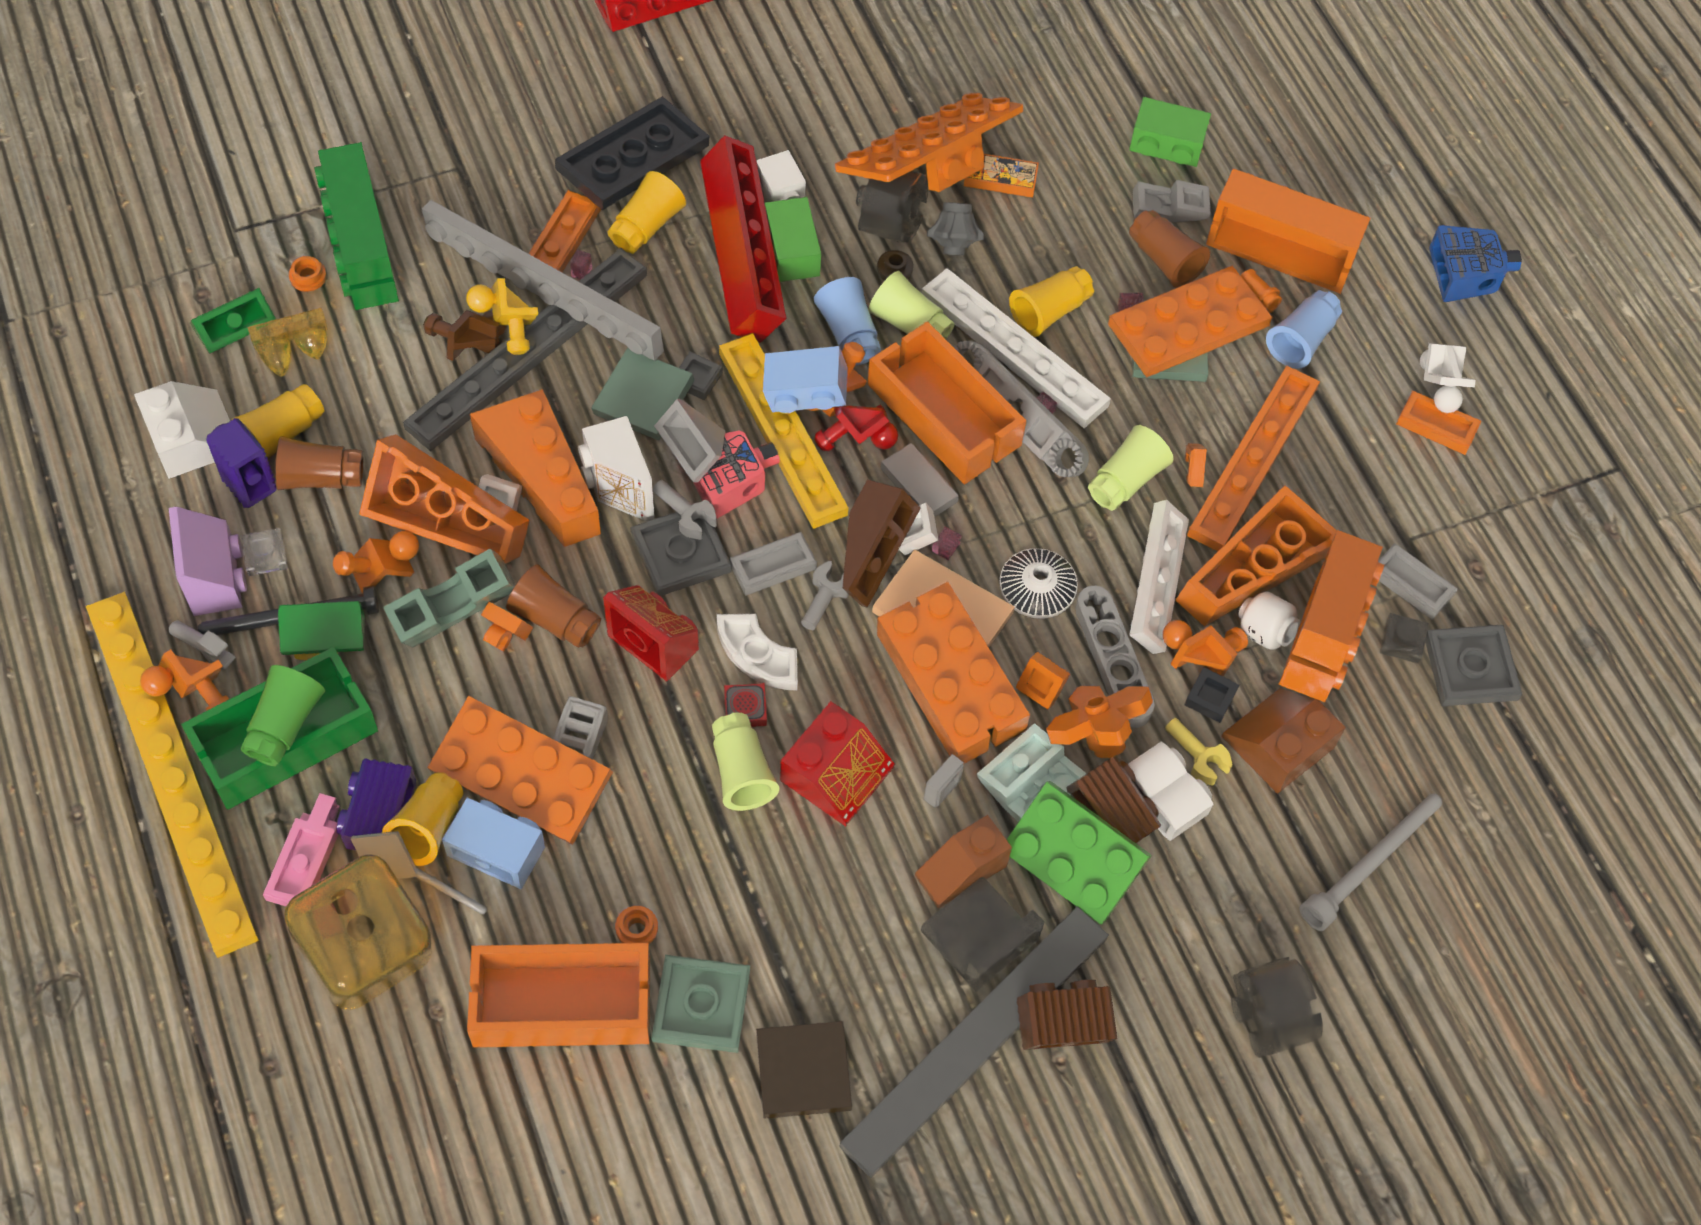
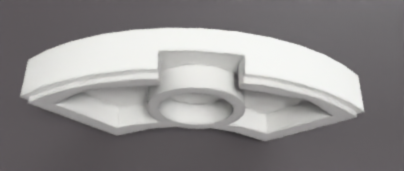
(756, 653)

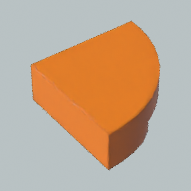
(1196, 457)

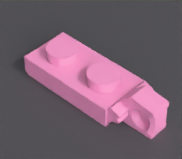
(304, 852)

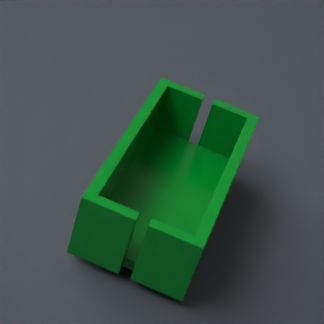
(355, 226)
(328, 729)

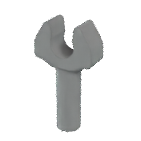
(688, 511)
(826, 591)
(208, 644)

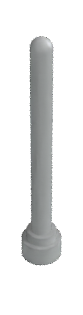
(1321, 908)

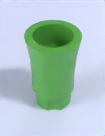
(280, 714)

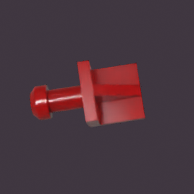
(861, 424)

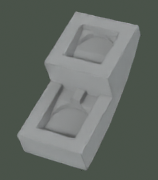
(1178, 204)

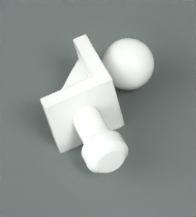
(1445, 367)

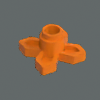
(1100, 718)

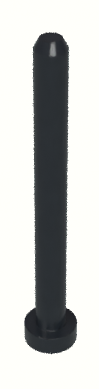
(270, 617)

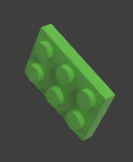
(1076, 852)

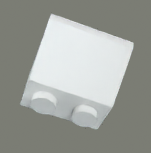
(179, 422)

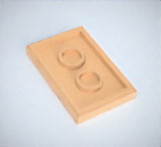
(923, 574)

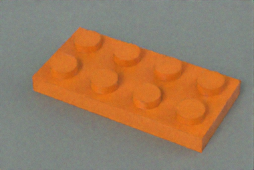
(1189, 321)
(521, 769)

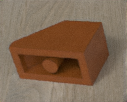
(963, 859)

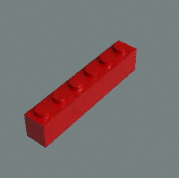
(742, 239)

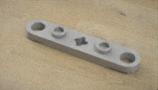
(1043, 431)

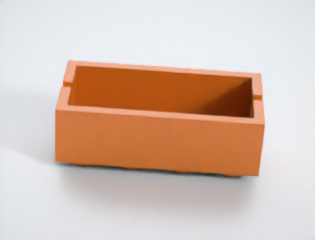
(1287, 230)
(946, 402)
(1333, 617)
(952, 673)
(559, 995)

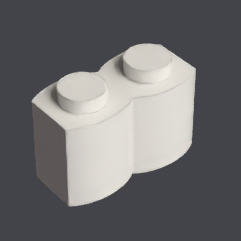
(1176, 793)

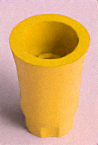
(646, 212)
(1050, 299)
(283, 416)
(427, 817)

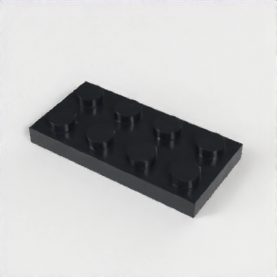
(621, 155)

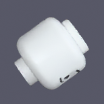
(1269, 620)

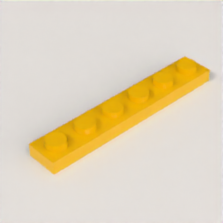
(797, 453)

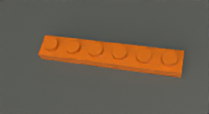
(1253, 459)

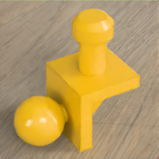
(506, 310)

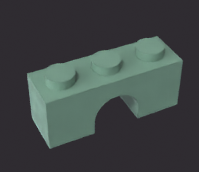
(435, 609)

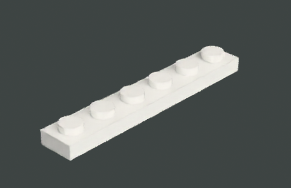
(1016, 348)

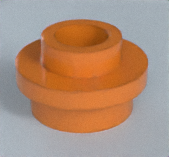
(307, 266)
(634, 915)

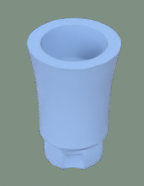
(847, 315)
(1302, 332)

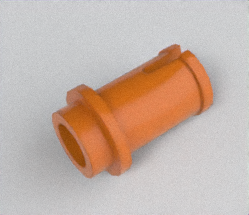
(1267, 295)

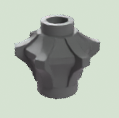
(955, 228)

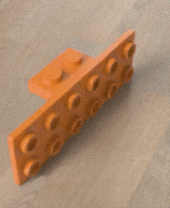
(944, 141)

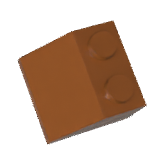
(1284, 736)

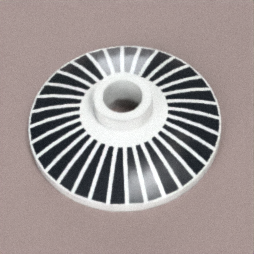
(1034, 596)

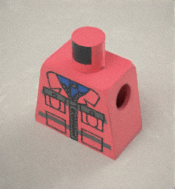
(737, 473)

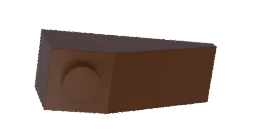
(874, 536)

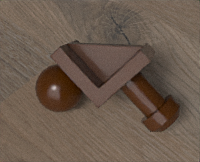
(467, 332)

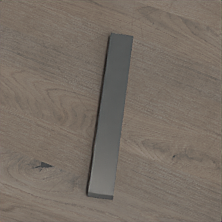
(502, 369)
(969, 1045)

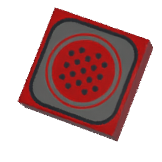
(748, 700)

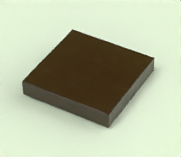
(803, 1069)

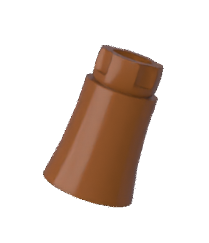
(1169, 248)
(317, 465)
(552, 607)

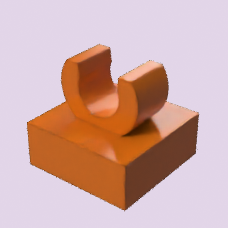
(503, 626)
(1042, 680)

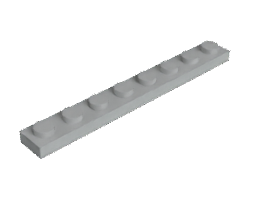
(543, 280)

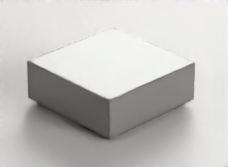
(943, 781)

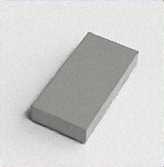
(919, 479)
(773, 563)
(1415, 582)

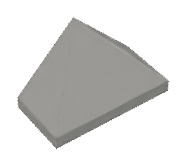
(691, 438)

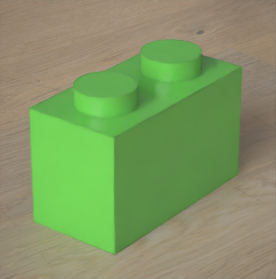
(1169, 131)
(793, 239)

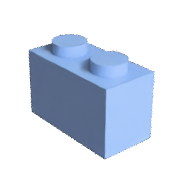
(805, 379)
(494, 842)

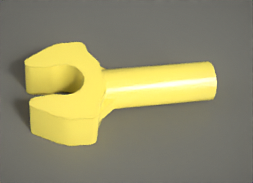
(1200, 753)

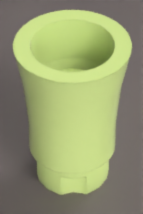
(907, 307)
(1130, 467)
(742, 765)

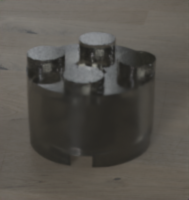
(893, 206)
(1276, 1006)

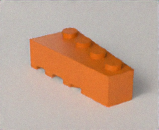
(534, 453)
(435, 502)
(1265, 552)

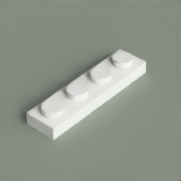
(1159, 576)

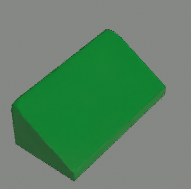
(230, 321)
(320, 627)

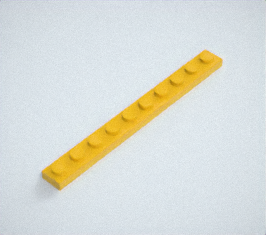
(173, 779)

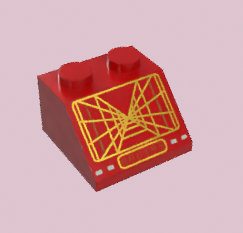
(650, 629)
(836, 764)

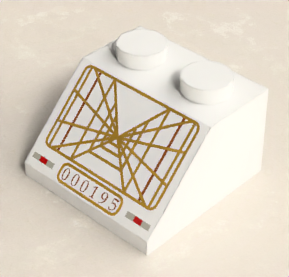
(617, 468)

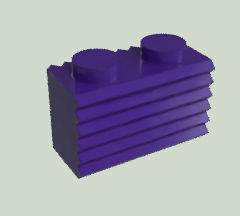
(241, 462)
(377, 796)

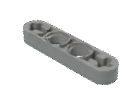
(1105, 656)

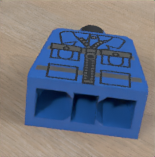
(1470, 262)

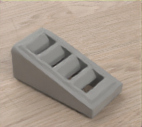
(582, 718)

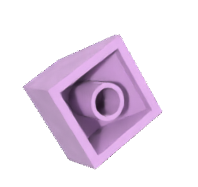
(206, 561)

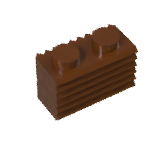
(1114, 797)
(1066, 1016)

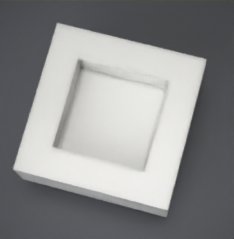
(502, 490)
(922, 532)

